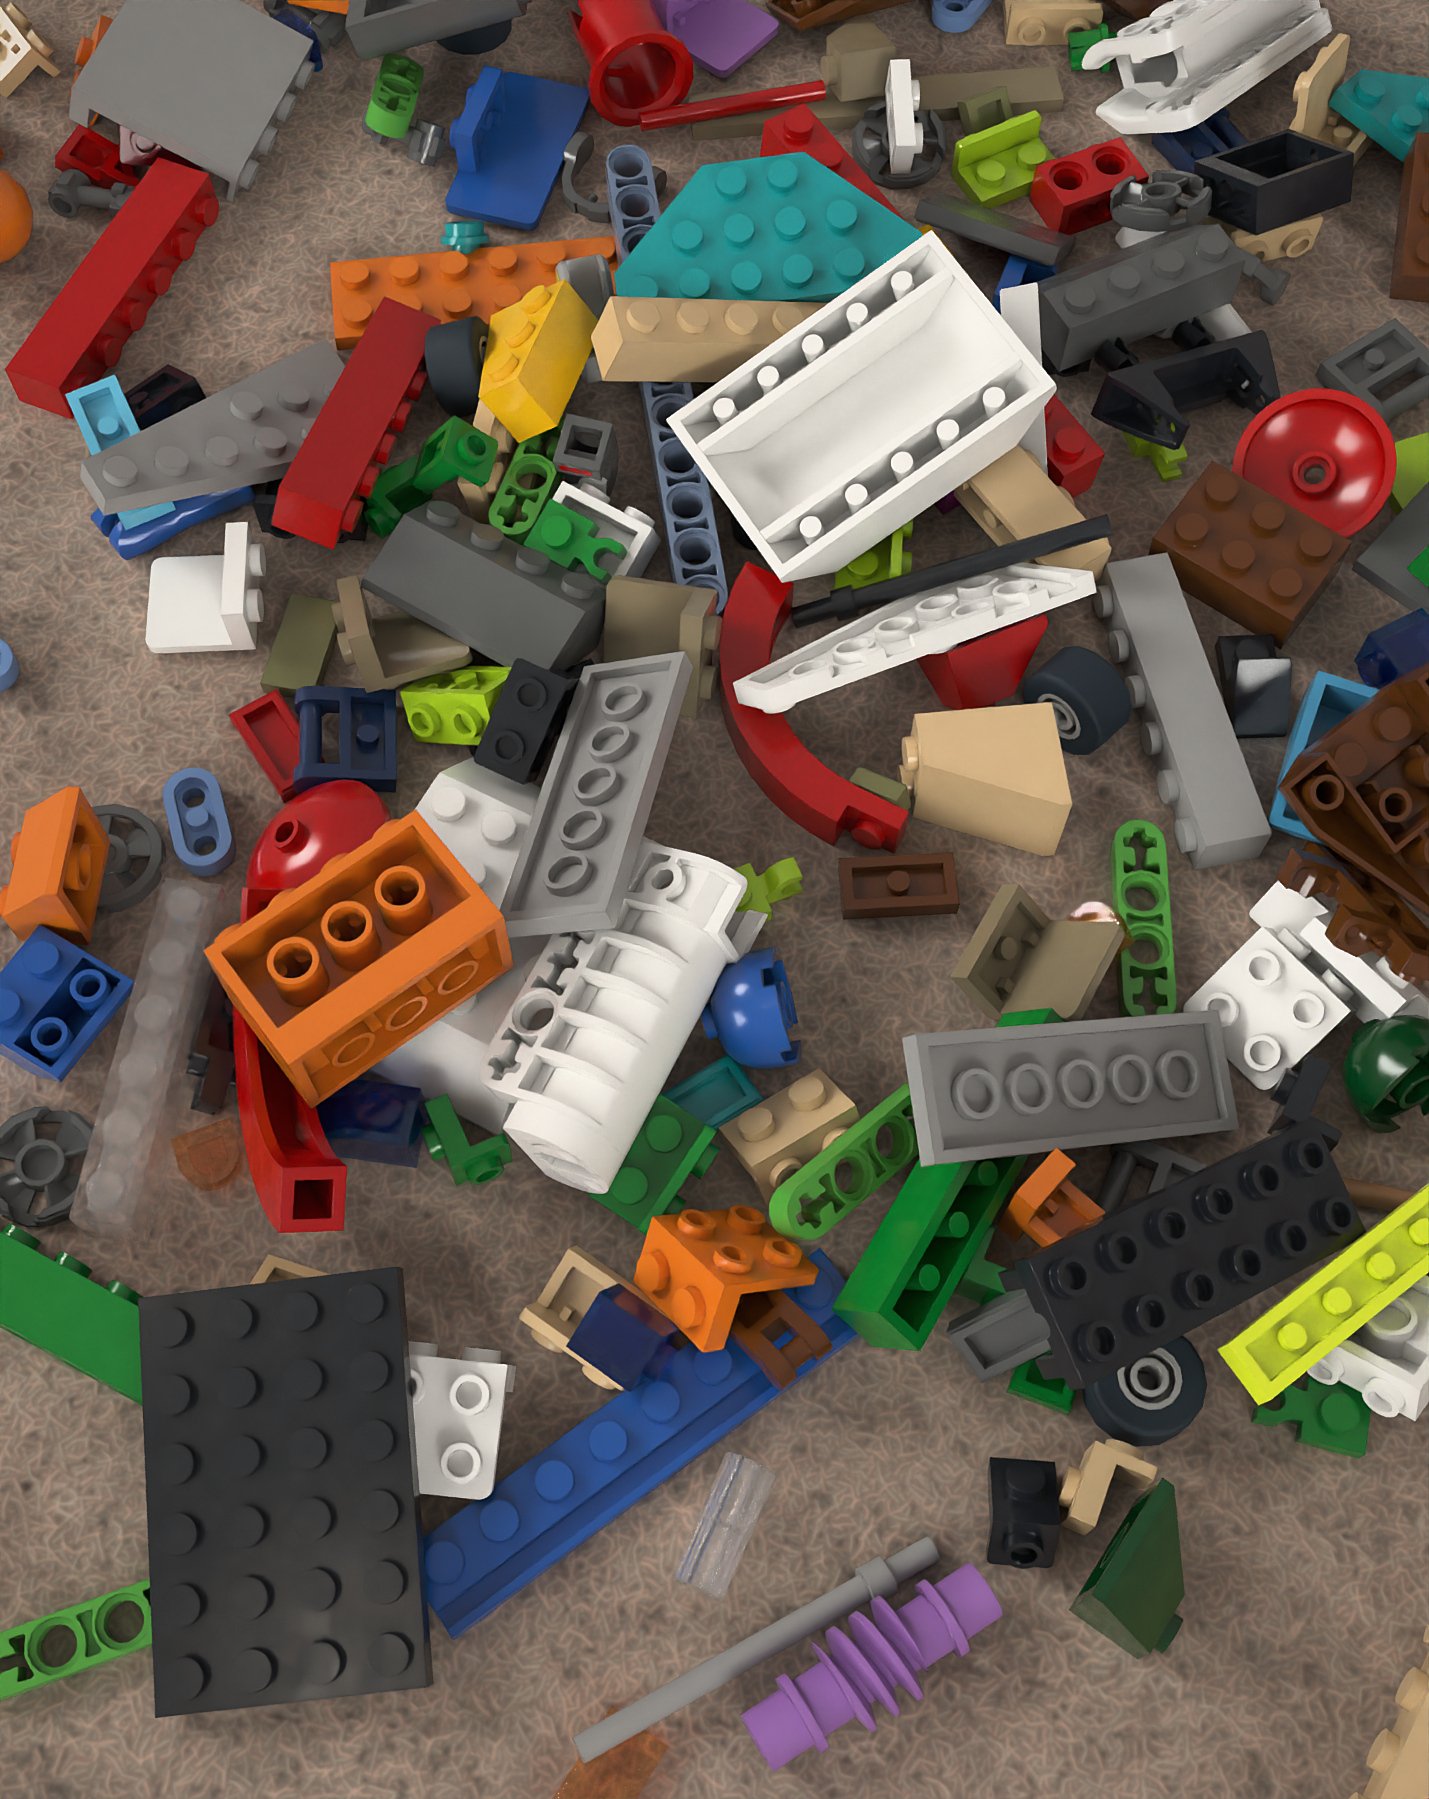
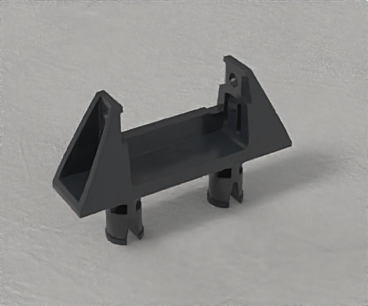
(1163, 388)

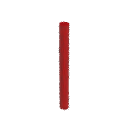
(732, 105)

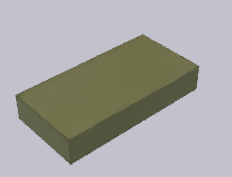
(301, 646)

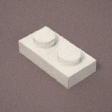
(901, 100)

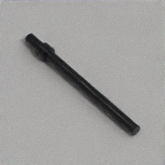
(847, 601)

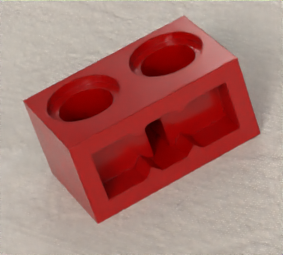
(1077, 188)

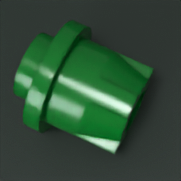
(1082, 41)

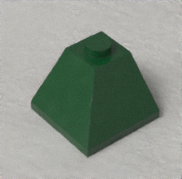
(1138, 1577)

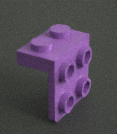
(718, 31)

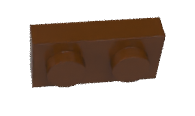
(898, 885)

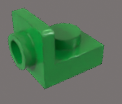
(455, 451)

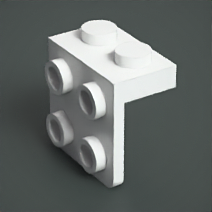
(208, 598)
(1273, 1005)
(458, 1418)

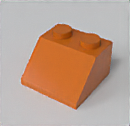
(56, 869)

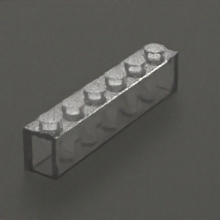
(148, 1073)

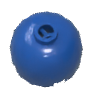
(753, 1011)

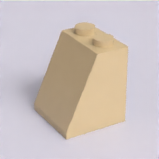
(990, 774)

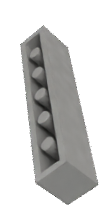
(1181, 713)

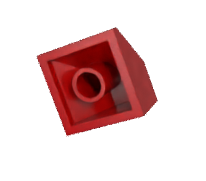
(985, 666)

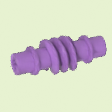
(872, 1665)

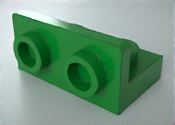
(658, 1164)

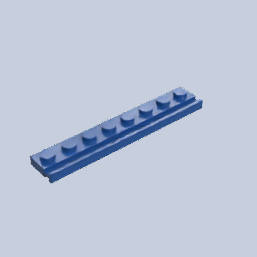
(607, 1466)

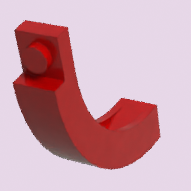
(765, 742)
(284, 1141)

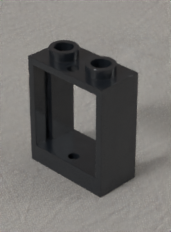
(1276, 181)

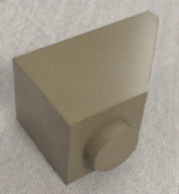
(857, 60)

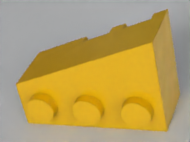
(536, 358)

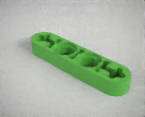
(1143, 925)
(868, 1169)
(94, 1640)

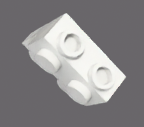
(628, 528)
(1387, 1356)

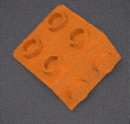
(704, 1261)

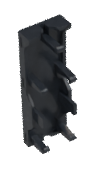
(1186, 1253)

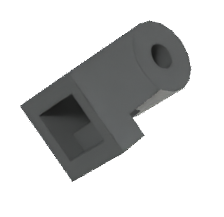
(586, 457)

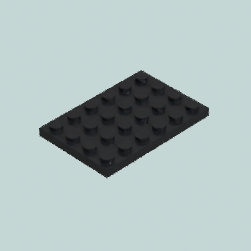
(282, 1493)

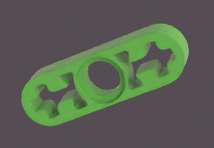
(394, 96)
(526, 460)

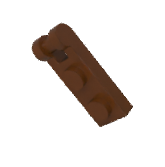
(766, 1317)

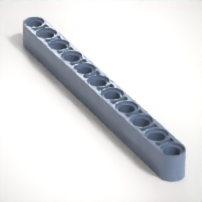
(633, 213)

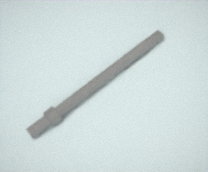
(872, 1580)

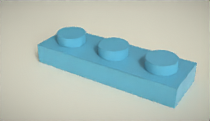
(105, 421)

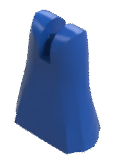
(188, 513)

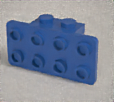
(512, 146)

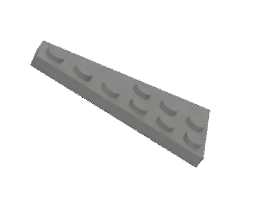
(221, 442)

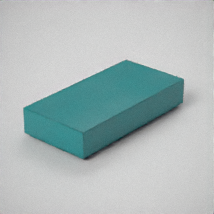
(716, 1093)

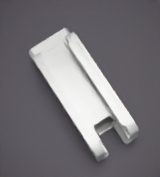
(1200, 58)
(619, 1015)

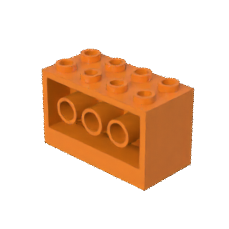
(362, 956)

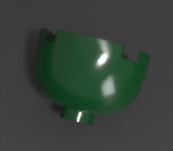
(1386, 1060)

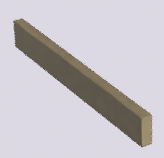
(1027, 89)

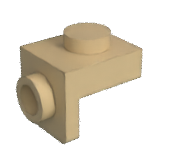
(1086, 1488)

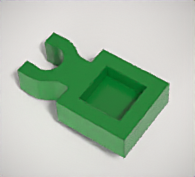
(571, 540)
(1324, 1414)

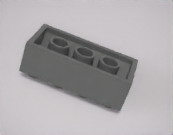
(1137, 291)
(487, 589)

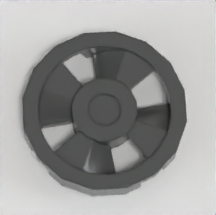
(873, 154)
(1151, 204)
(119, 886)
(40, 1165)

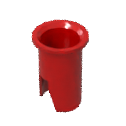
(630, 59)

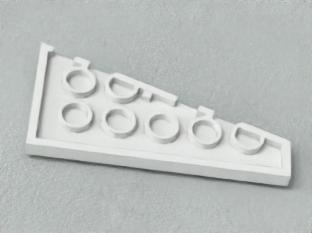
(911, 629)

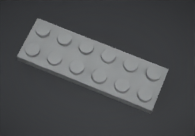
(596, 797)
(1067, 1085)

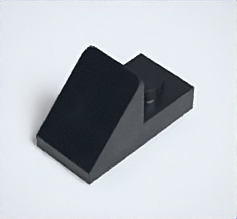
(1254, 685)

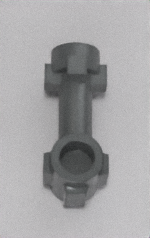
(326, 24)
(424, 140)
(75, 190)

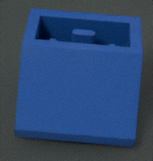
(55, 1003)

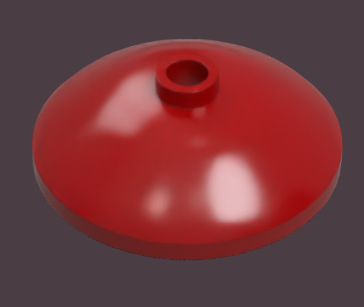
(1328, 433)
(312, 831)

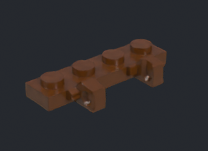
(1367, 912)

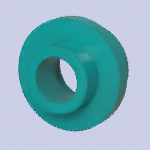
(464, 235)

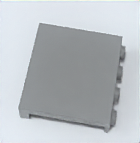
(197, 81)

